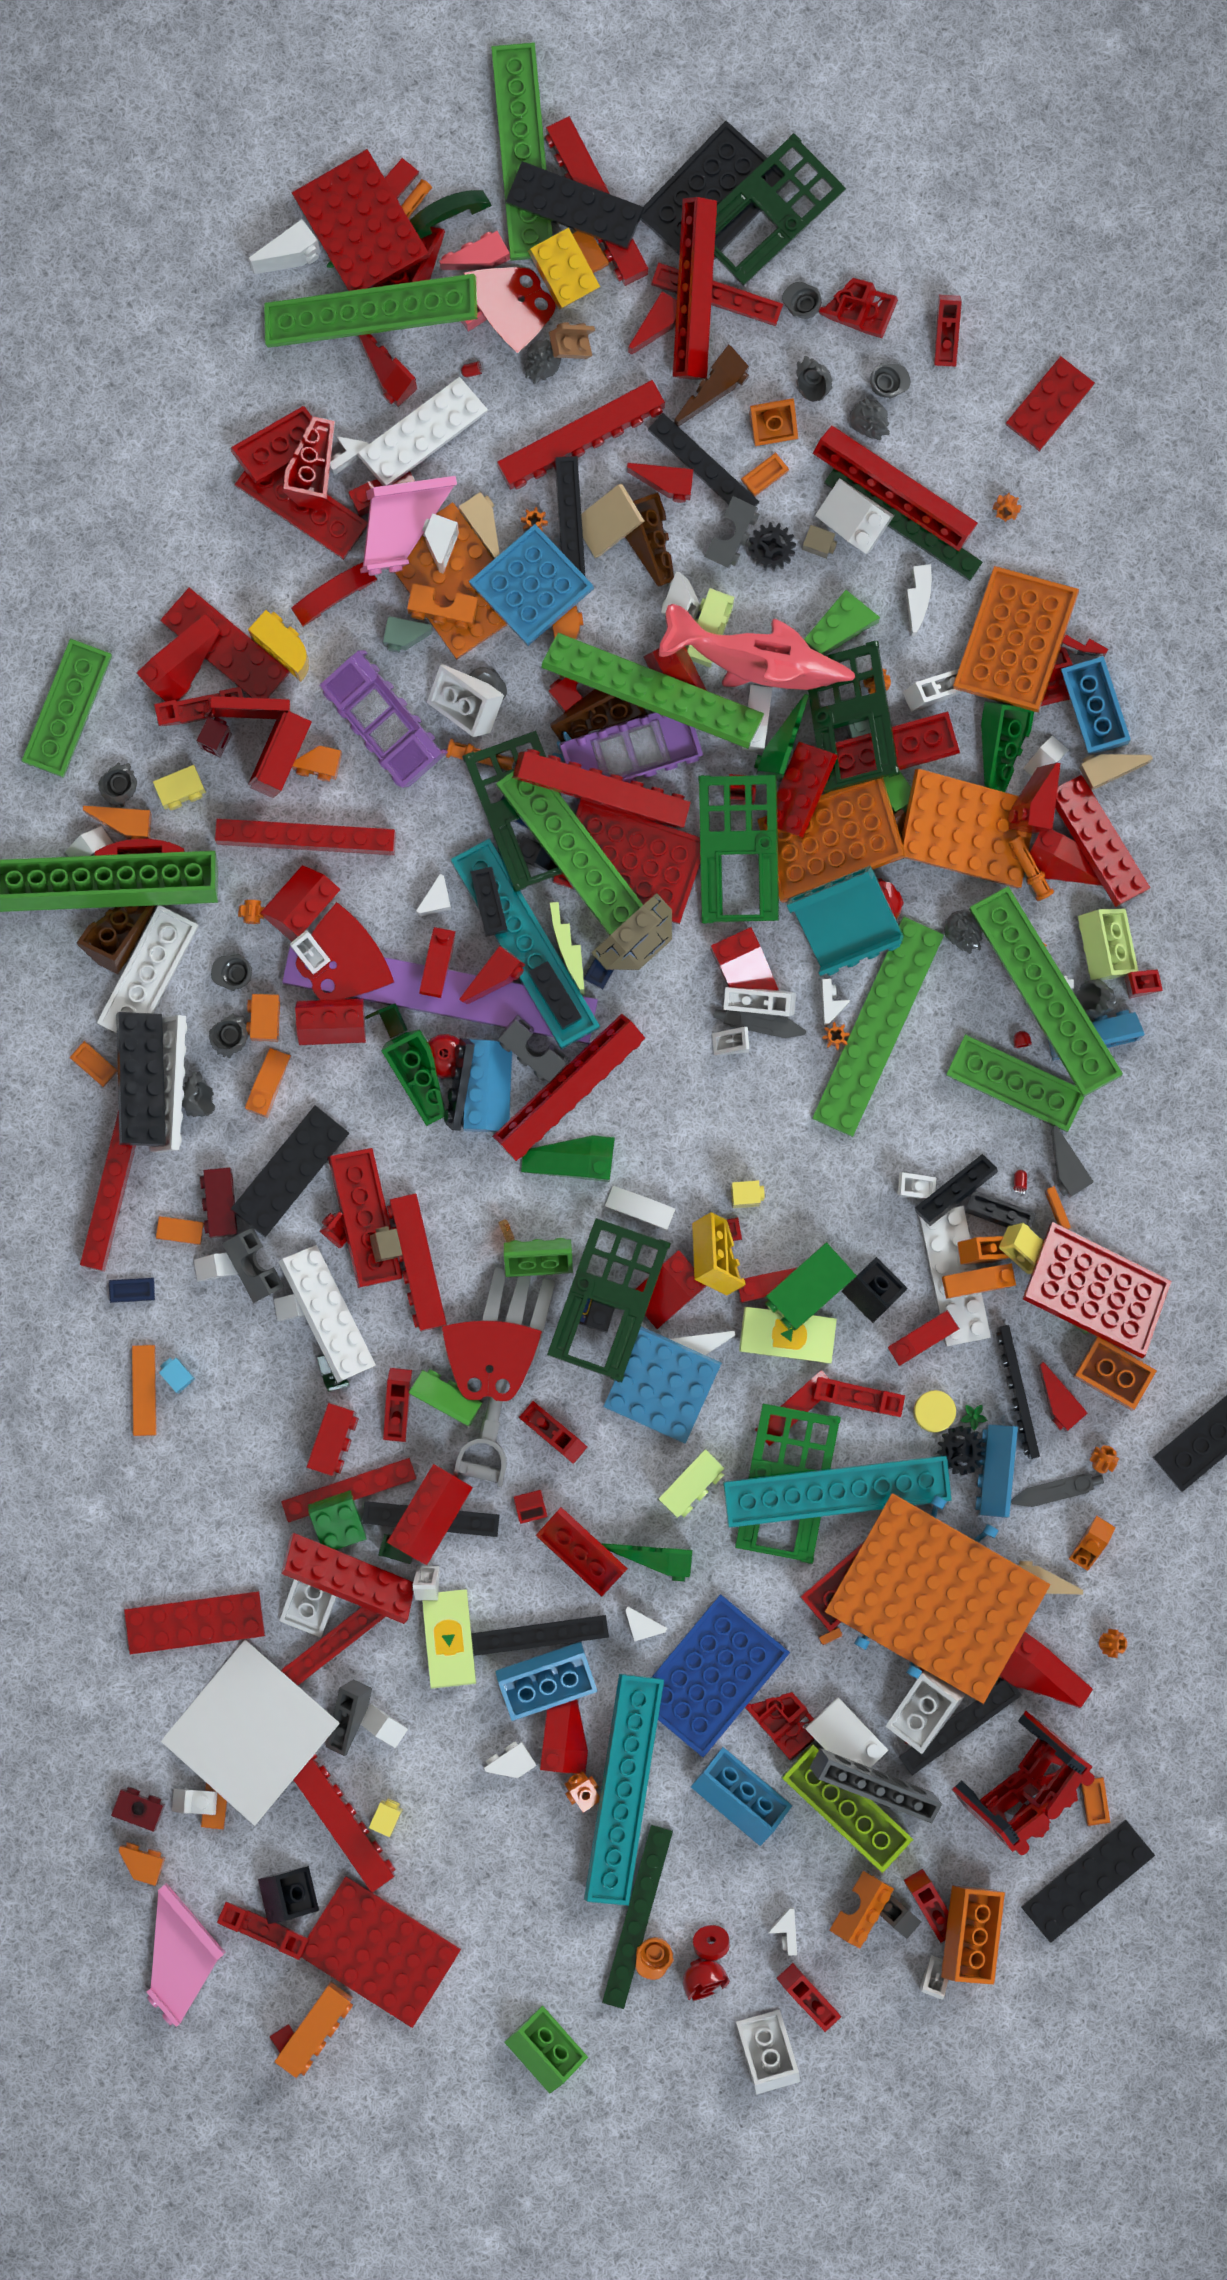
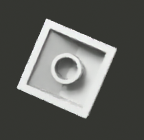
(440, 539)

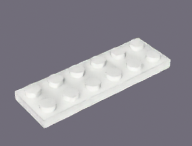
(422, 432)
(150, 966)
(173, 1059)
(944, 1260)
(327, 1313)

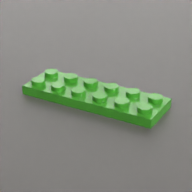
(67, 708)
(1015, 1083)

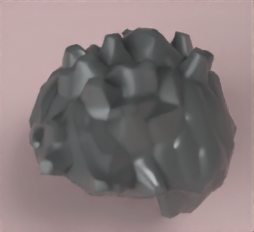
(540, 361)
(813, 379)
(870, 419)
(118, 784)
(963, 931)
(1096, 998)
(228, 1035)
(197, 1096)

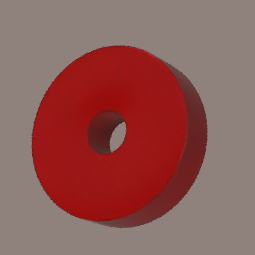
(711, 1934)

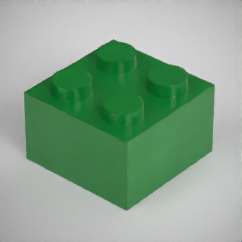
(337, 1521)

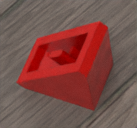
(1143, 983)

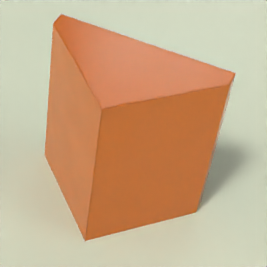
(773, 422)

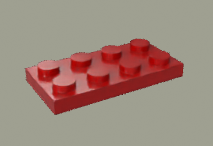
(1050, 403)
(273, 446)
(802, 788)
(581, 1551)

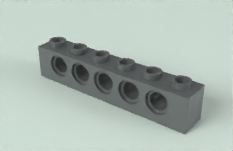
(875, 1785)

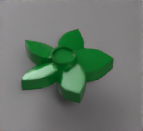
(973, 1416)

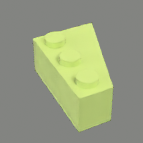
(713, 619)

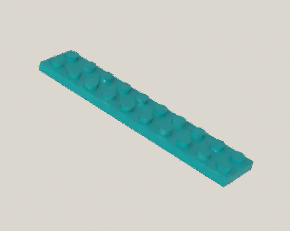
(526, 941)
(835, 1491)
(623, 1789)

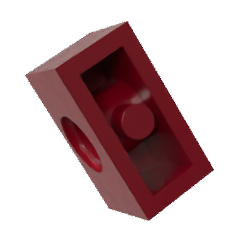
(214, 736)
(124, 1809)

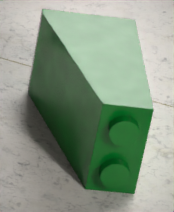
(809, 1287)

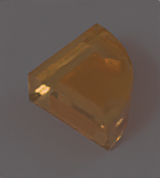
(506, 1230)

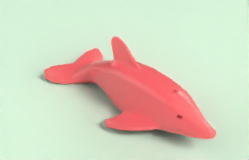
(764, 659)

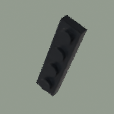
(460, 1076)
(956, 1189)

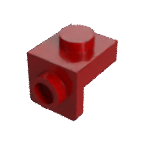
(334, 1229)

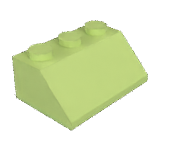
(1107, 943)
(692, 1484)

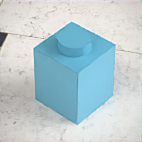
(176, 1374)

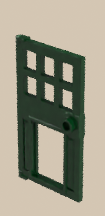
(779, 212)
(855, 710)
(502, 813)
(609, 1293)

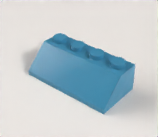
(1096, 705)
(1115, 1030)
(488, 1088)
(997, 1471)
(546, 1681)
(741, 1796)

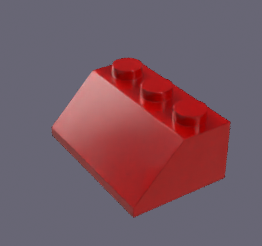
(299, 902)
(330, 1021)

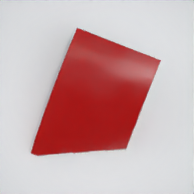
(855, 308)
(1056, 688)
(781, 1722)

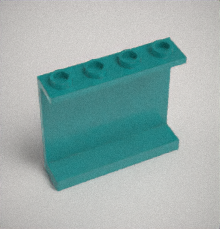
(847, 920)

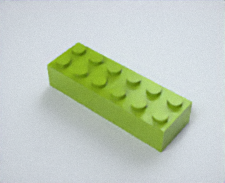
(850, 1814)

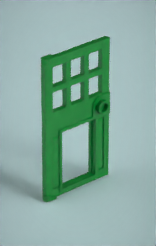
(727, 842)
(807, 1527)

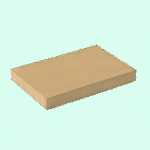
(609, 520)

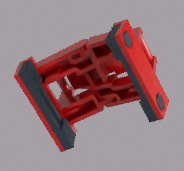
(1053, 1790)

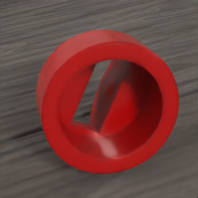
(1022, 1039)

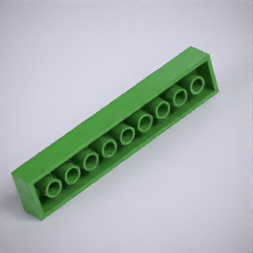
(108, 881)

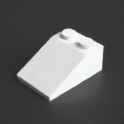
(288, 250)
(854, 516)
(465, 700)
(308, 1608)
(924, 1711)
(844, 1734)
(768, 2052)

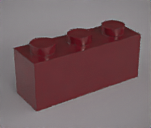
(218, 1202)

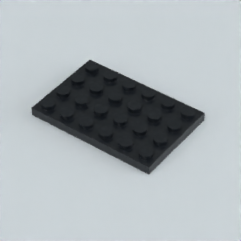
(708, 174)

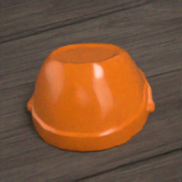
(653, 1958)

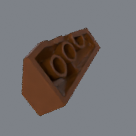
(725, 376)
(649, 539)
(595, 712)
(115, 935)

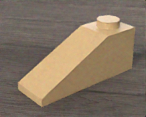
(480, 517)
(1108, 767)
(1057, 1586)

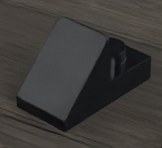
(536, 855)

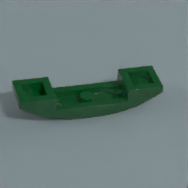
(448, 207)

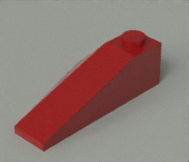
(424, 269)
(392, 375)
(309, 467)
(176, 665)
(676, 665)
(1062, 859)
(1043, 1673)
(564, 1740)

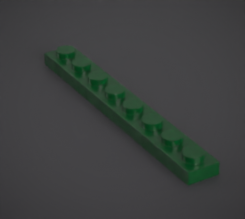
(959, 561)
(637, 1916)

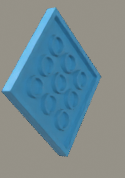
(531, 585)
(663, 1385)

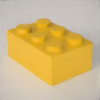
(563, 268)

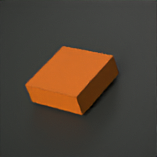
(830, 1636)

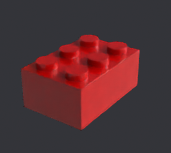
(332, 1440)

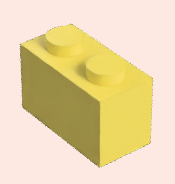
(179, 788)
(747, 1194)
(1021, 1246)
(386, 1817)

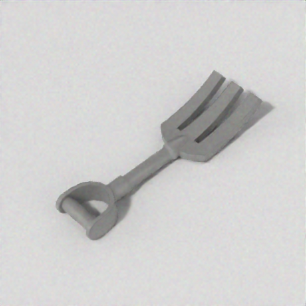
(515, 1314)

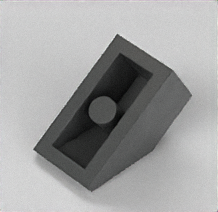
(900, 1917)

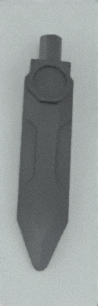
(760, 1023)
(1057, 1490)

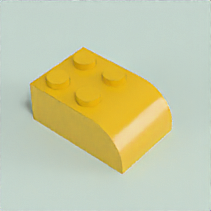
(281, 643)

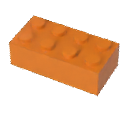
(973, 1935)
(312, 2031)

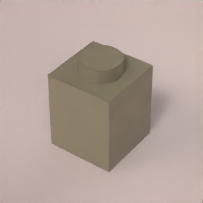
(819, 542)
(385, 1244)

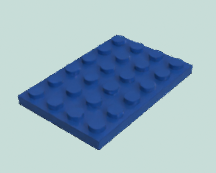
(715, 1674)

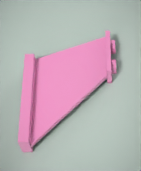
(398, 520)
(181, 1957)

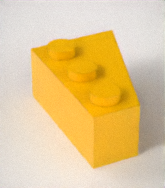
(714, 1256)

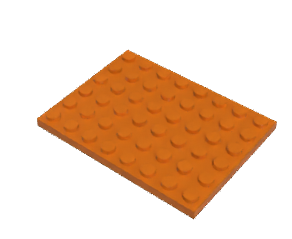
(937, 1598)

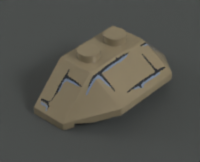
(637, 937)

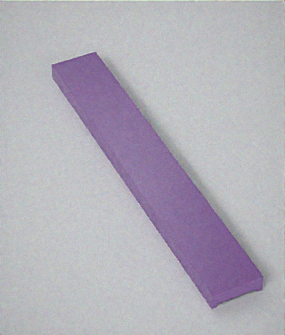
(493, 1009)

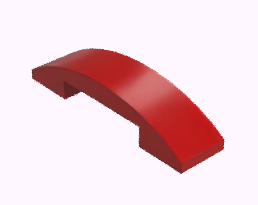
(331, 593)
(188, 710)
(139, 846)
(859, 1397)
(801, 1400)
(257, 1927)

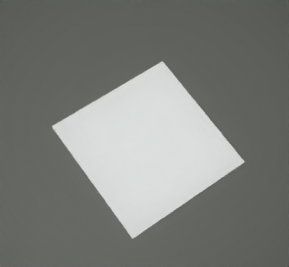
(250, 1732)

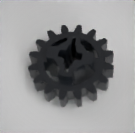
(764, 543)
(970, 1450)

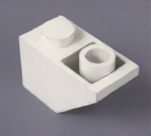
(681, 594)
(512, 1763)

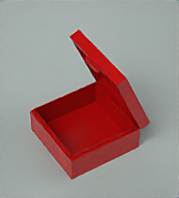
(282, 742)

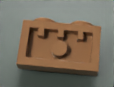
(571, 341)

